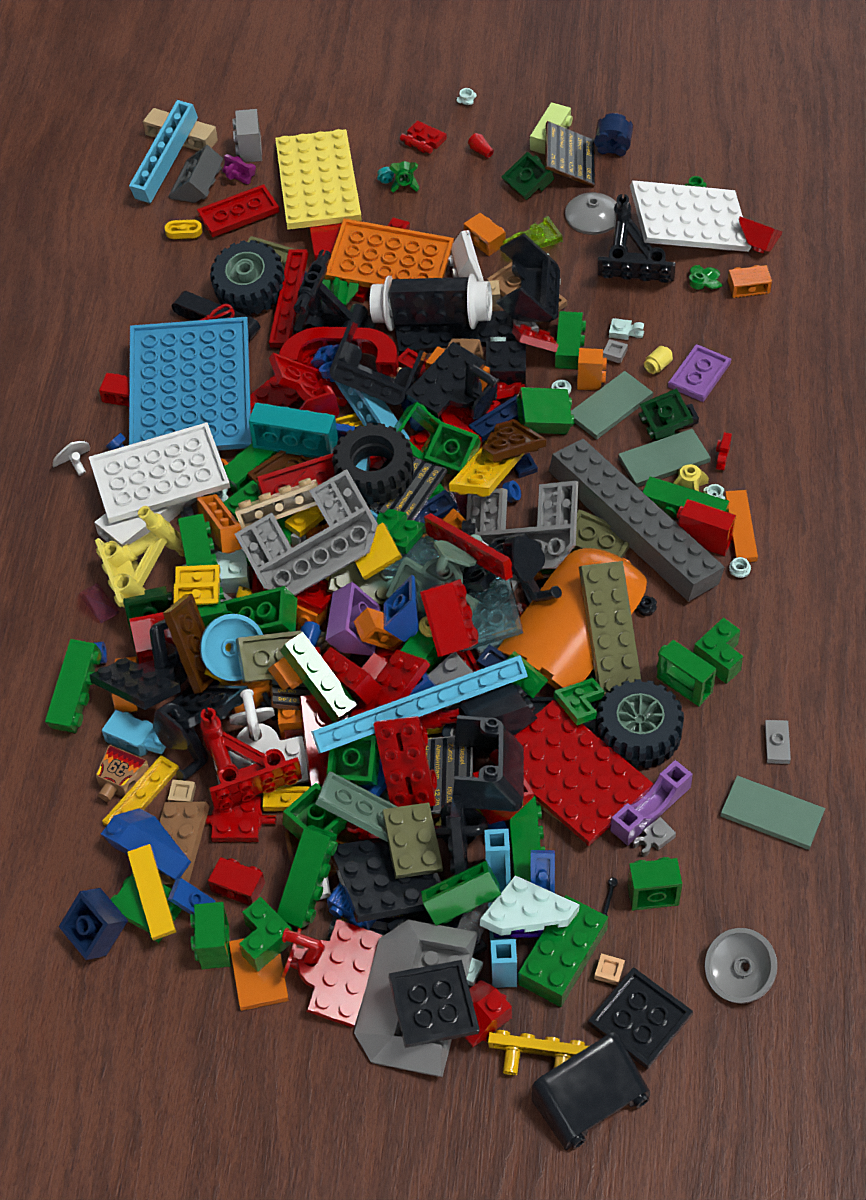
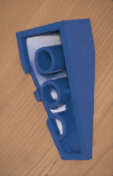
(140, 828)

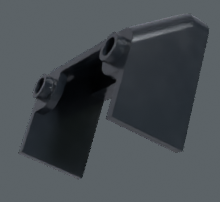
(540, 282)
(349, 371)
(496, 786)

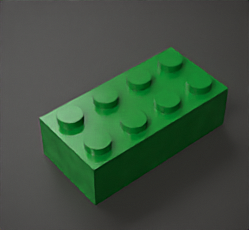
(271, 609)
(562, 955)

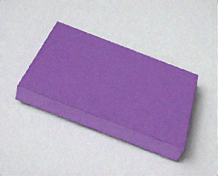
(699, 373)

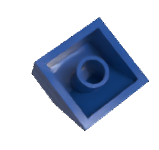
(402, 611)

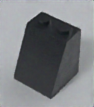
(504, 704)

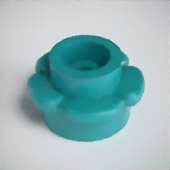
(385, 175)

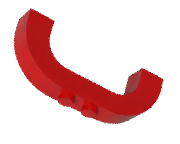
(369, 340)

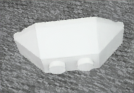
(464, 257)

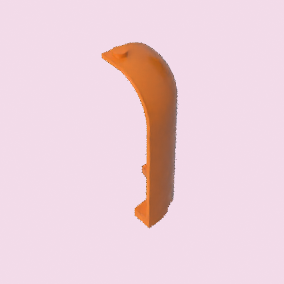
(557, 629)

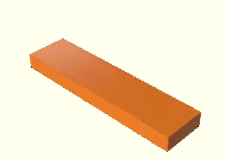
(743, 534)

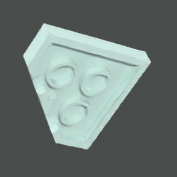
(527, 908)

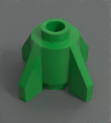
(404, 175)
(341, 291)

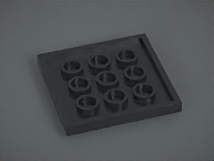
(370, 881)

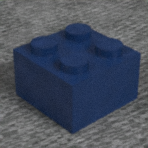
(93, 923)

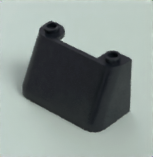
(589, 1090)

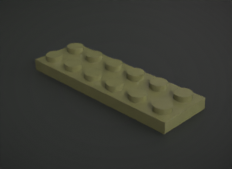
(609, 624)

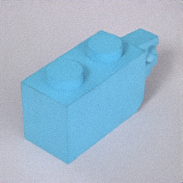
(131, 734)

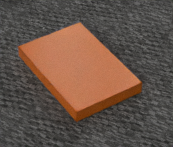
(260, 987)

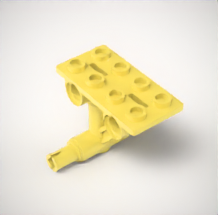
(120, 563)

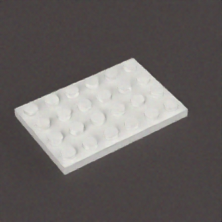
(689, 216)
(159, 472)

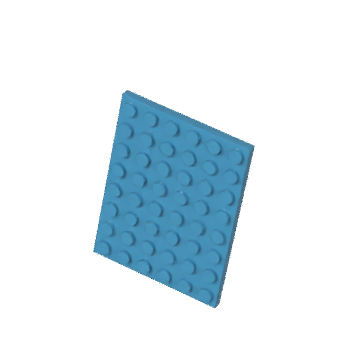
(189, 378)

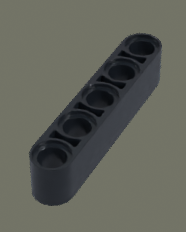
(196, 307)

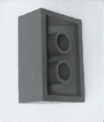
(197, 176)

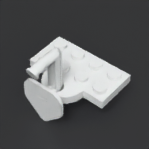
(251, 718)

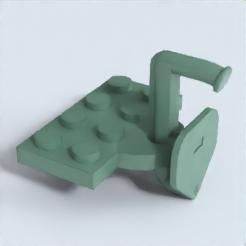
(435, 572)

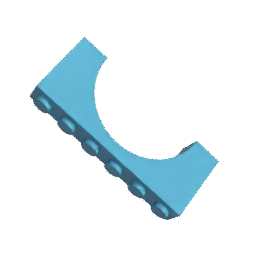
(502, 949)

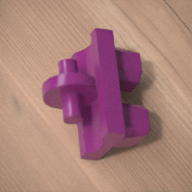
(237, 169)

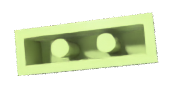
(556, 114)

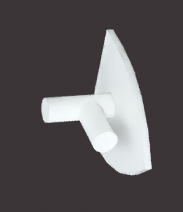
(72, 452)

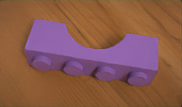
(634, 818)

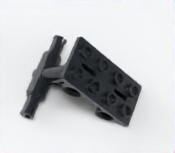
(620, 263)
(321, 306)

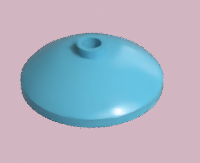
(217, 634)

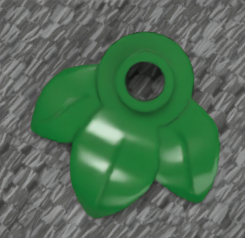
(703, 277)

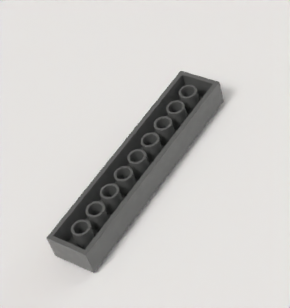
(637, 520)

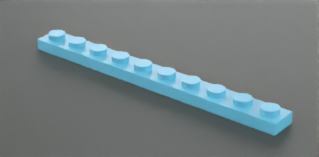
(420, 703)

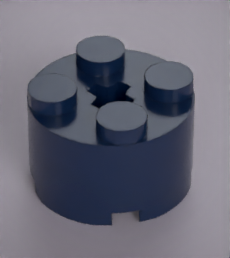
(613, 134)

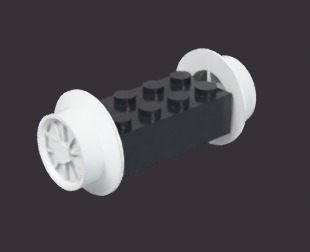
(431, 301)

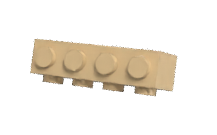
(281, 504)

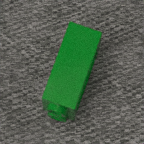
(425, 419)
(685, 672)

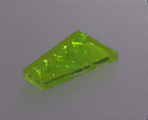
(542, 234)

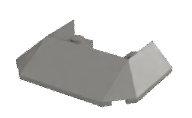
(555, 520)
(342, 543)
(406, 948)

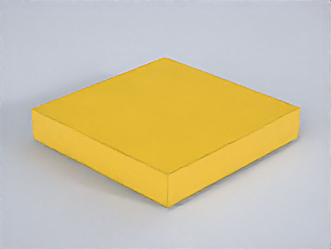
(381, 555)

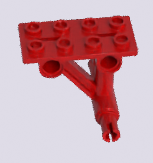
(405, 757)
(243, 784)

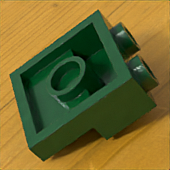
(528, 175)
(665, 414)
(152, 602)

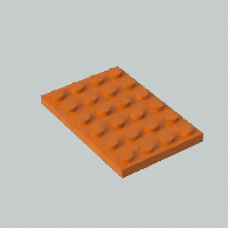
(371, 252)

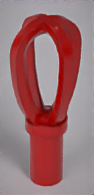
(209, 317)

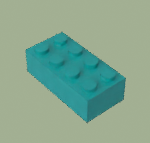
(292, 430)

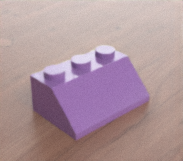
(345, 607)

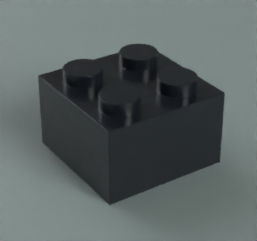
(507, 361)

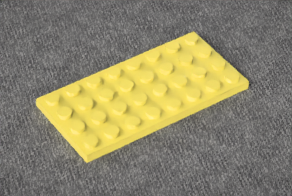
(317, 179)

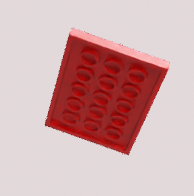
(576, 773)

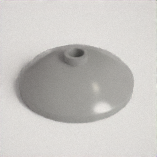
(591, 213)
(726, 961)

